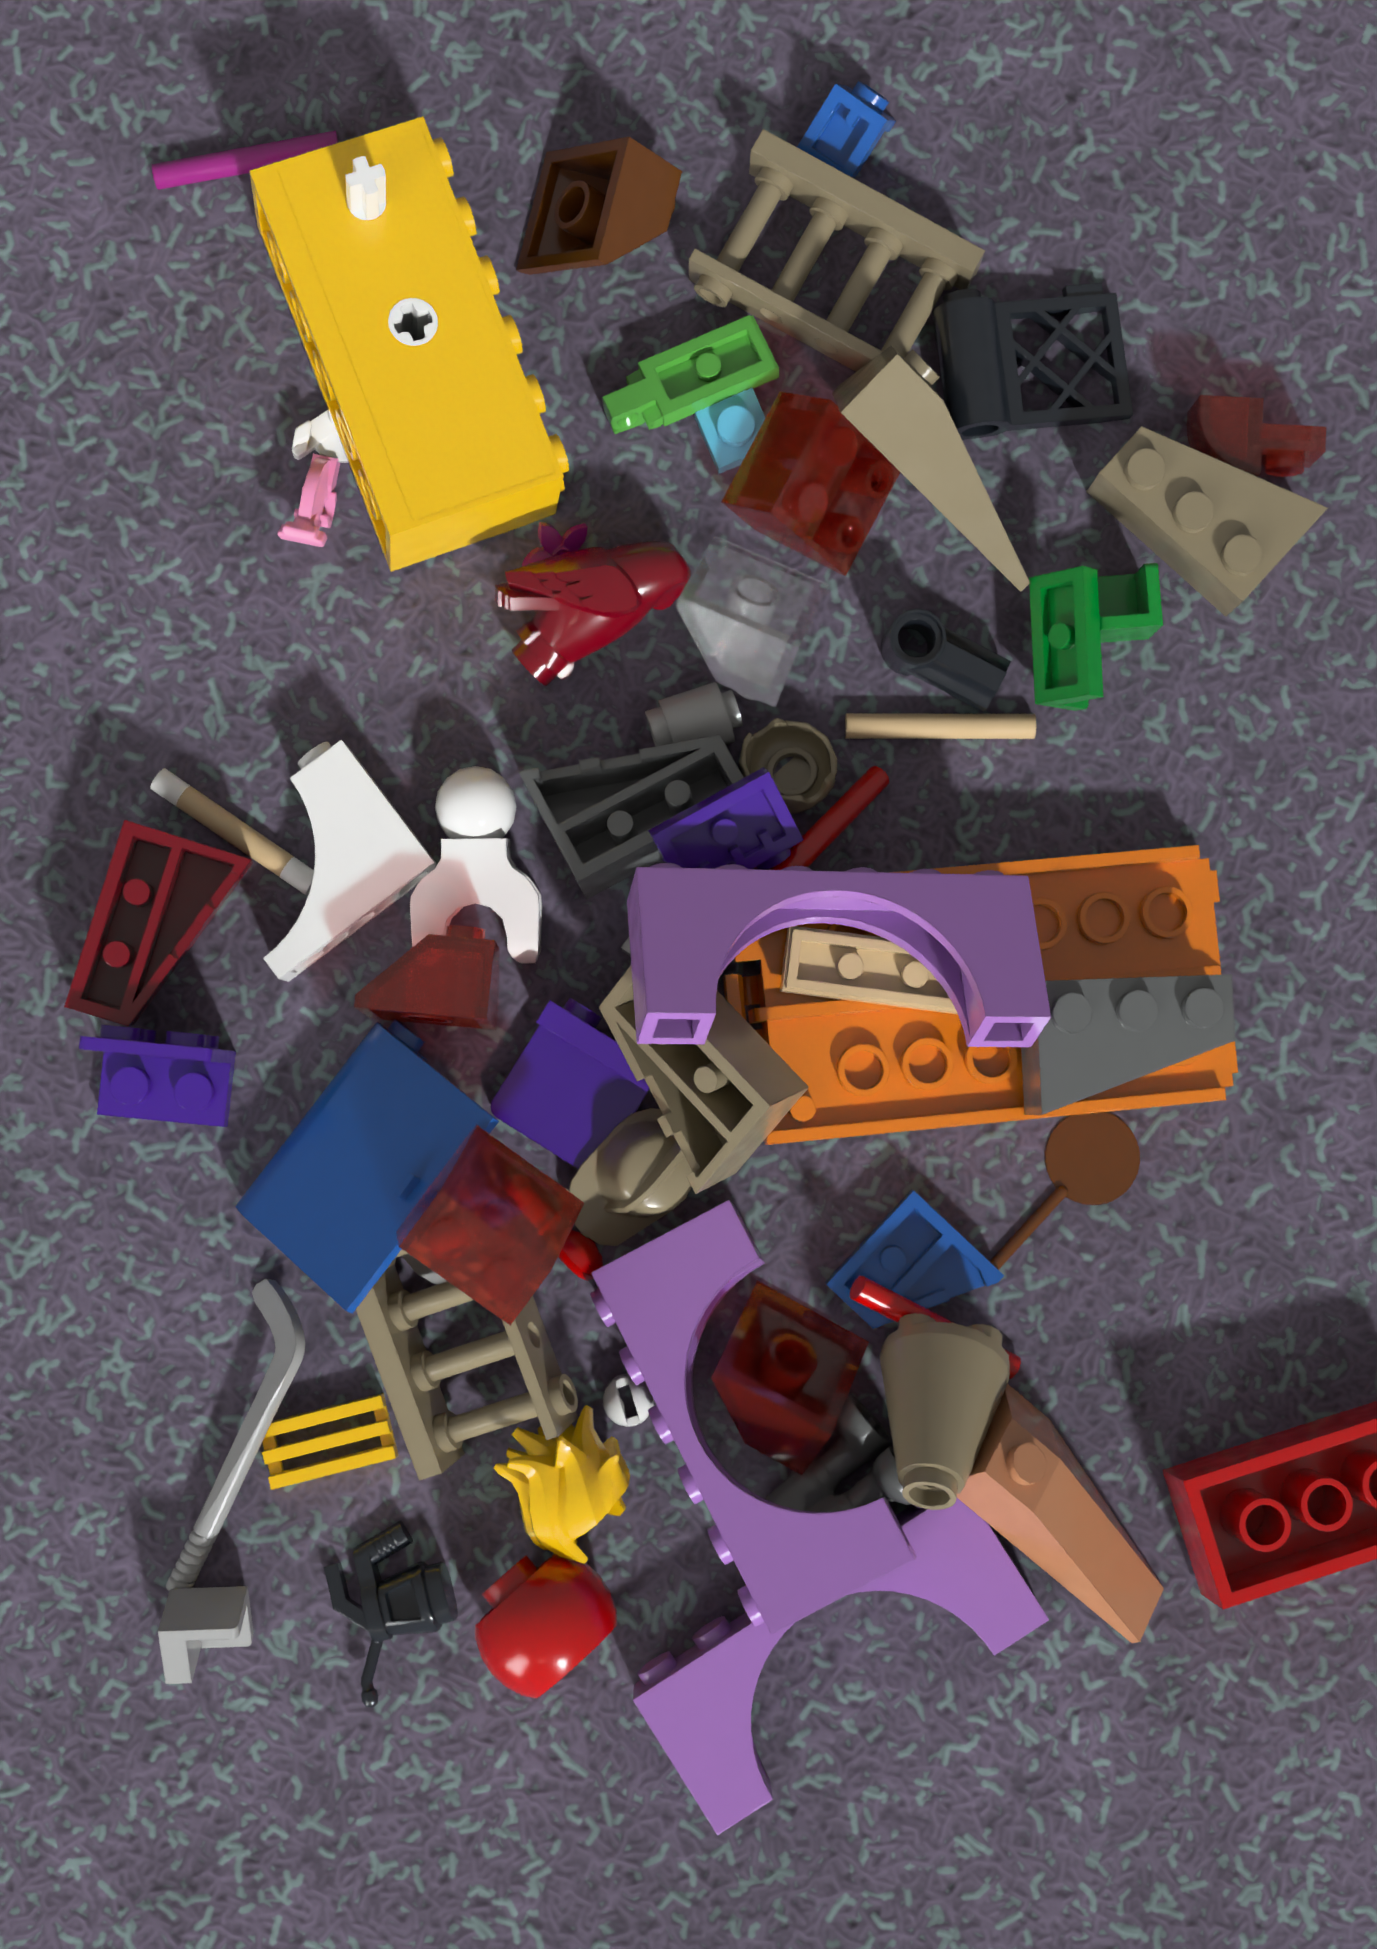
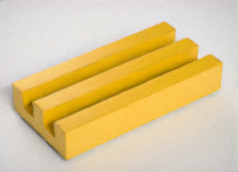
(382, 1427)

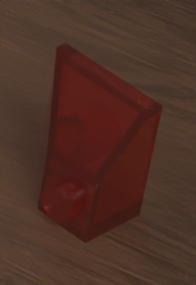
(439, 982)
(786, 1376)

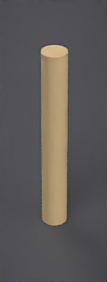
(939, 726)

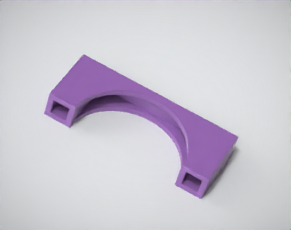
(964, 928)
(784, 1554)
(705, 1695)

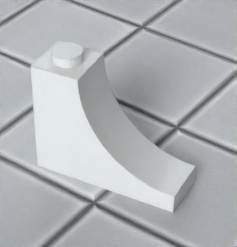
(361, 857)

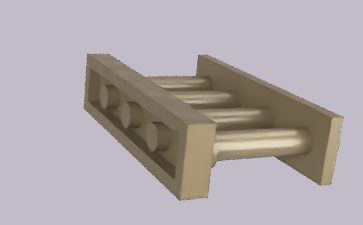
(834, 203)
(414, 1374)

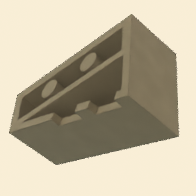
(1202, 515)
(712, 1095)

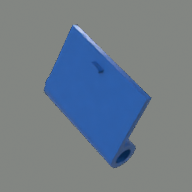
(361, 1163)

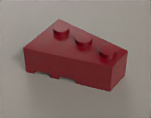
(148, 918)

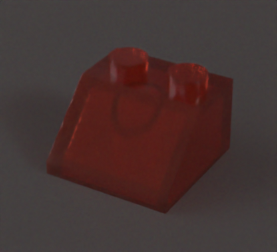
(491, 1224)

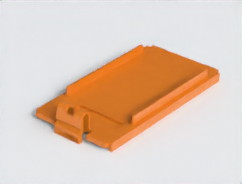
(912, 1069)

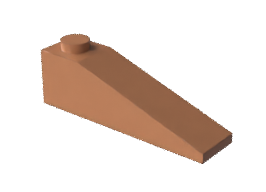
(1052, 1512)

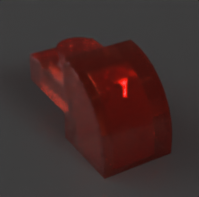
(1235, 434)

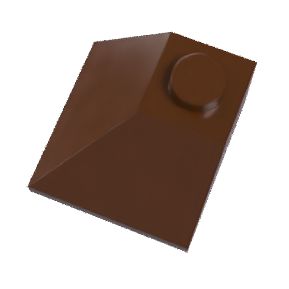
(597, 205)

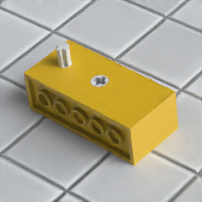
(409, 341)

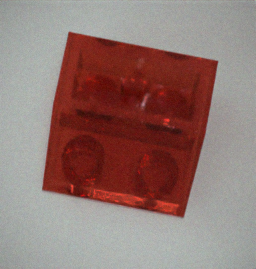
(812, 481)

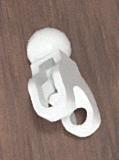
(476, 864)

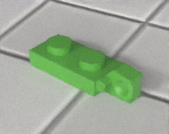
(692, 377)

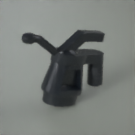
(402, 1604)

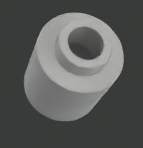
(695, 715)

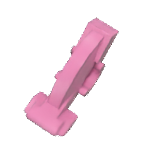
(316, 504)

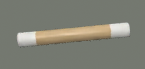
(233, 830)

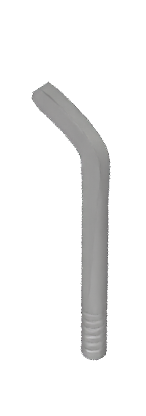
(285, 1363)

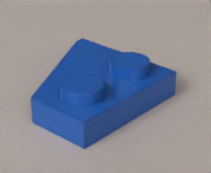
(916, 1257)

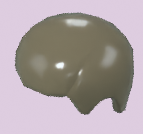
(806, 776)

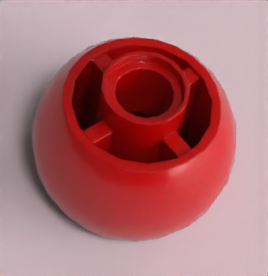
(543, 1622)

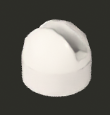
(614, 1405)

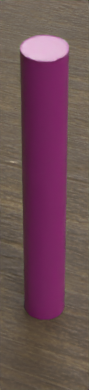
(235, 161)

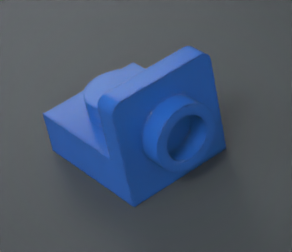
(847, 127)

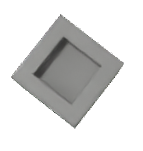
(201, 1620)

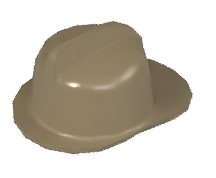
(630, 1180)

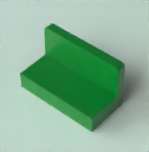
(1066, 638)

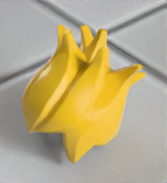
(566, 1484)

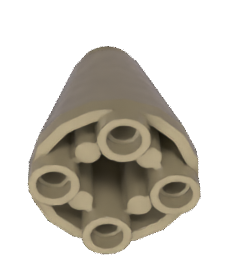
(940, 1402)

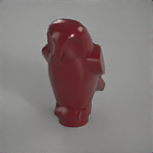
(588, 600)

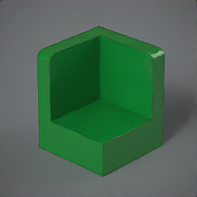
(1130, 605)

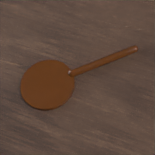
(1089, 1162)

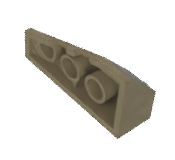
(911, 426)

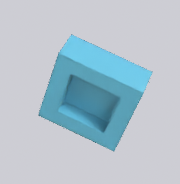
(730, 428)

